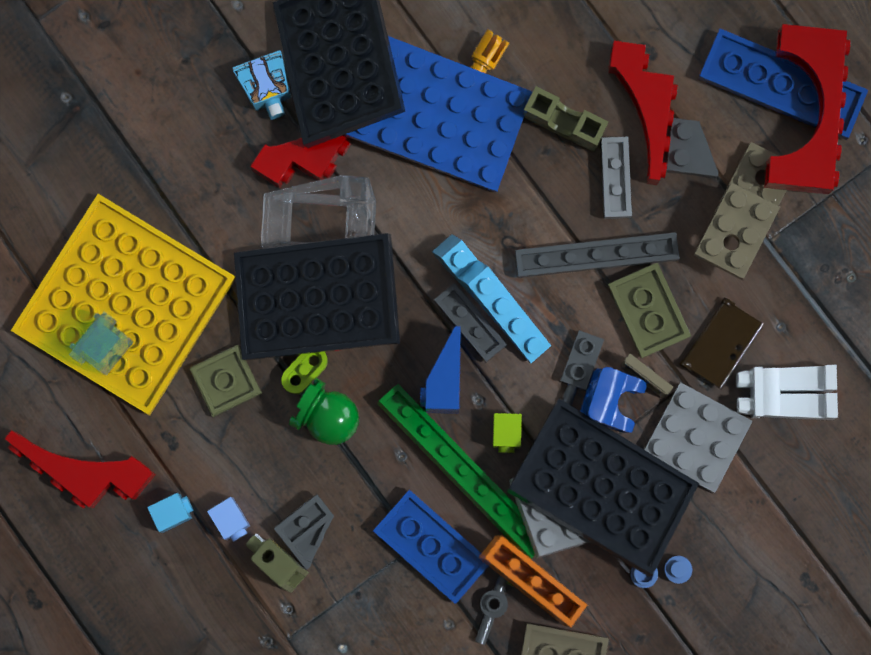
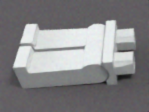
(768, 384)

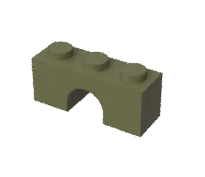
(575, 126)

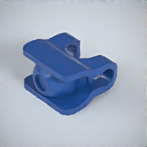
(603, 394)

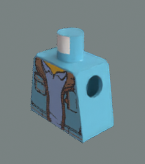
(265, 83)

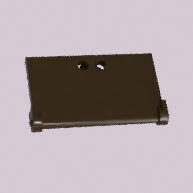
(715, 351)

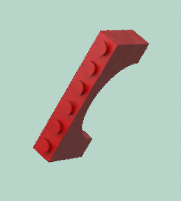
(822, 57)

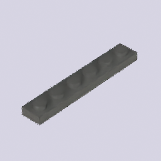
(597, 255)

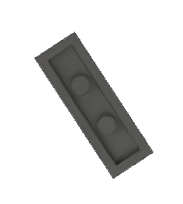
(473, 324)

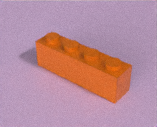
(533, 581)

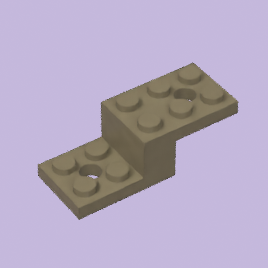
(744, 213)

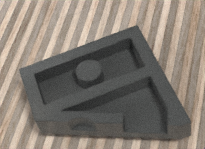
(689, 150)

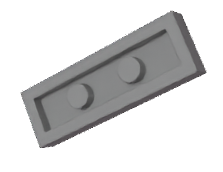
(616, 177)

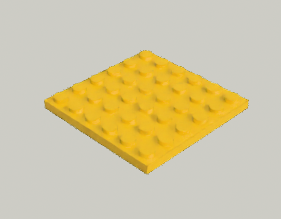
(140, 279)

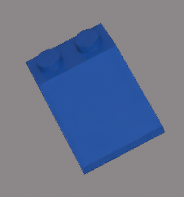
(444, 380)

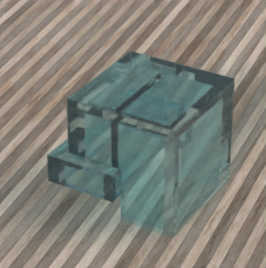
(101, 344)

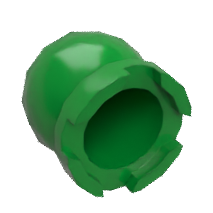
(328, 415)

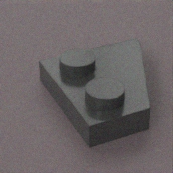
(305, 529)

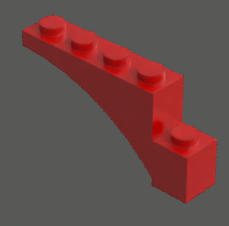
(651, 97)
(278, 161)
(84, 479)

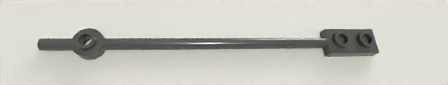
(576, 376)

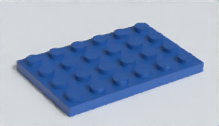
(452, 118)

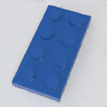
(431, 546)

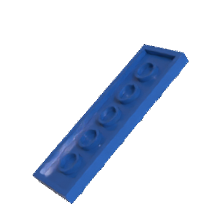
(772, 81)

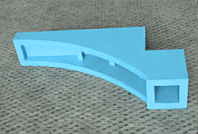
(491, 296)

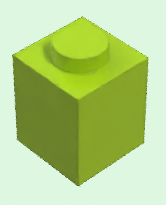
(507, 432)

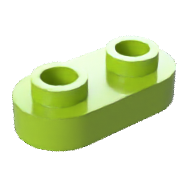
(303, 369)

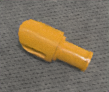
(488, 52)

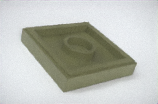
(225, 381)

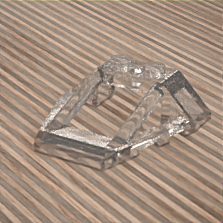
(355, 194)

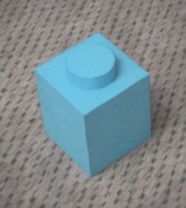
(171, 512)

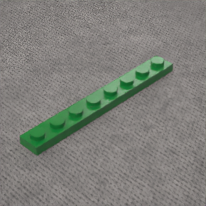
(457, 466)

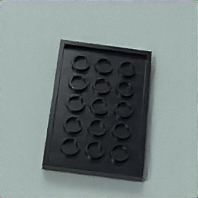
(338, 65)
(317, 297)
(603, 487)

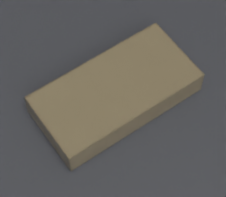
(640, 370)

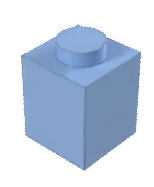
(229, 519)

